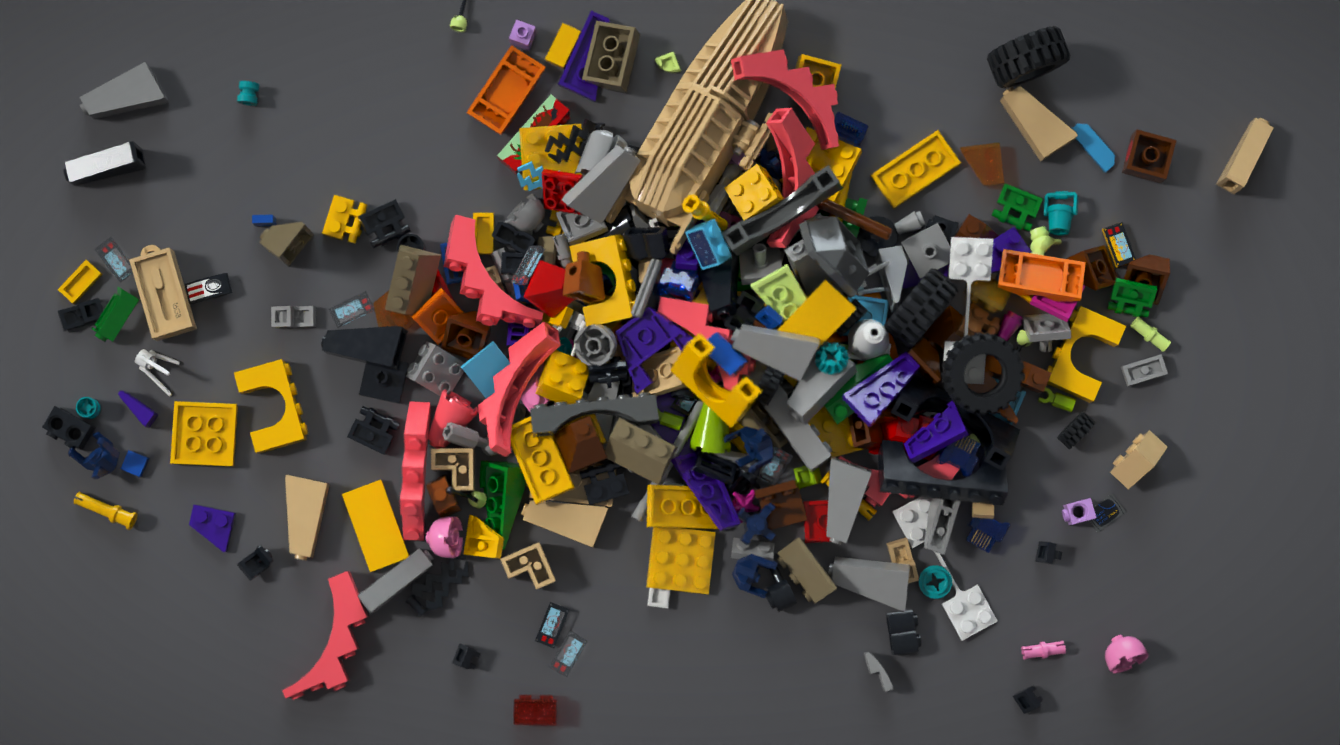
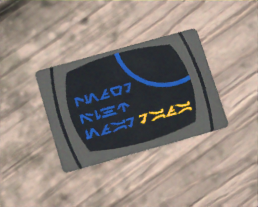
(1106, 512)

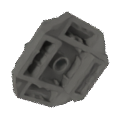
(835, 251)

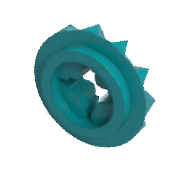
(831, 366)
(930, 590)

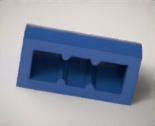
(724, 355)

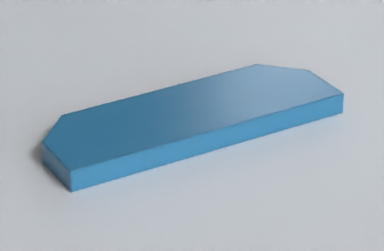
(1094, 146)

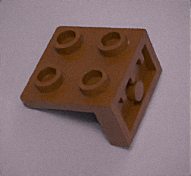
(787, 501)

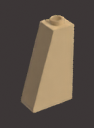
(1036, 123)
(1245, 156)
(305, 512)
(572, 521)

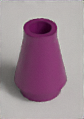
(1009, 325)

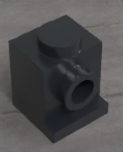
(950, 226)

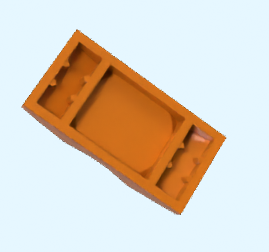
(506, 90)
(1041, 276)

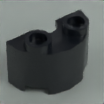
(746, 311)

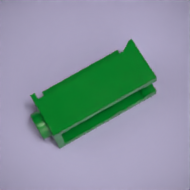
(115, 315)

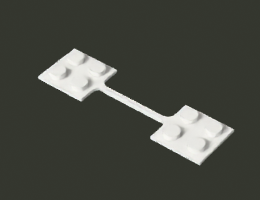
(970, 261)
(968, 608)

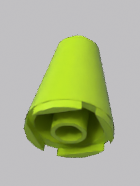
(710, 432)

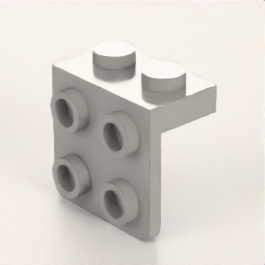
(435, 369)

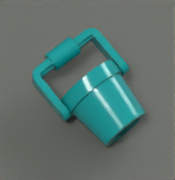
(1060, 214)

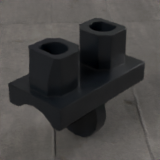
(608, 372)

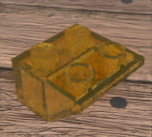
(988, 294)

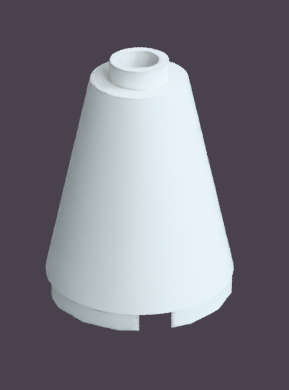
(868, 339)

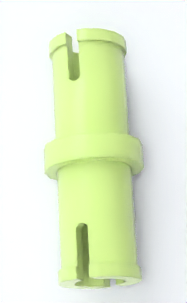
(1150, 334)

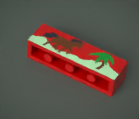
(548, 114)

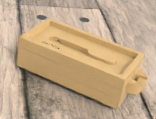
(162, 293)

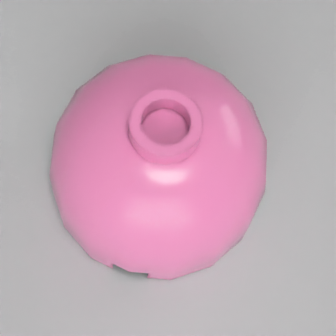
(444, 537)
(1124, 653)

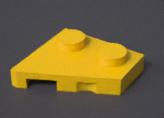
(482, 540)

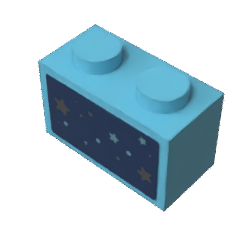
(708, 244)

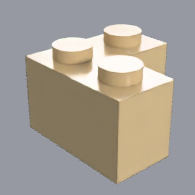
(1139, 459)
(460, 462)
(531, 560)

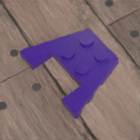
(644, 338)

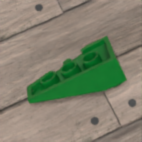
(836, 406)
(504, 489)

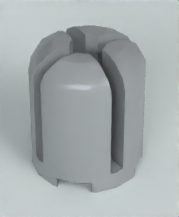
(597, 147)

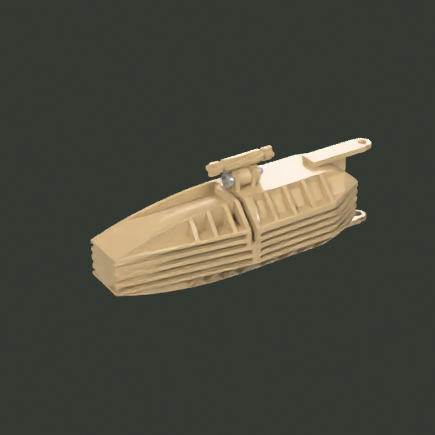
(705, 121)

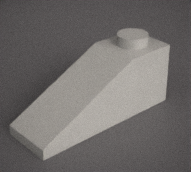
(892, 274)
(940, 523)

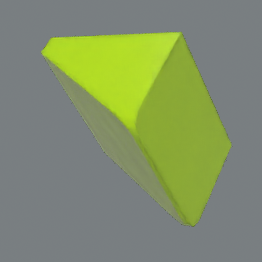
(806, 478)

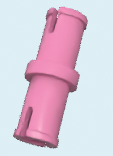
(1043, 650)

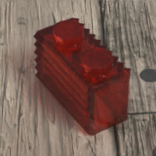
(535, 711)

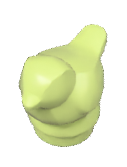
(1042, 241)

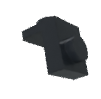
(742, 482)
(256, 562)

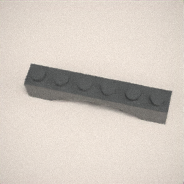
(811, 193)
(638, 410)

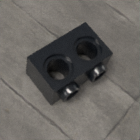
(70, 424)

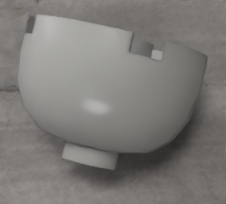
(527, 215)
(595, 344)

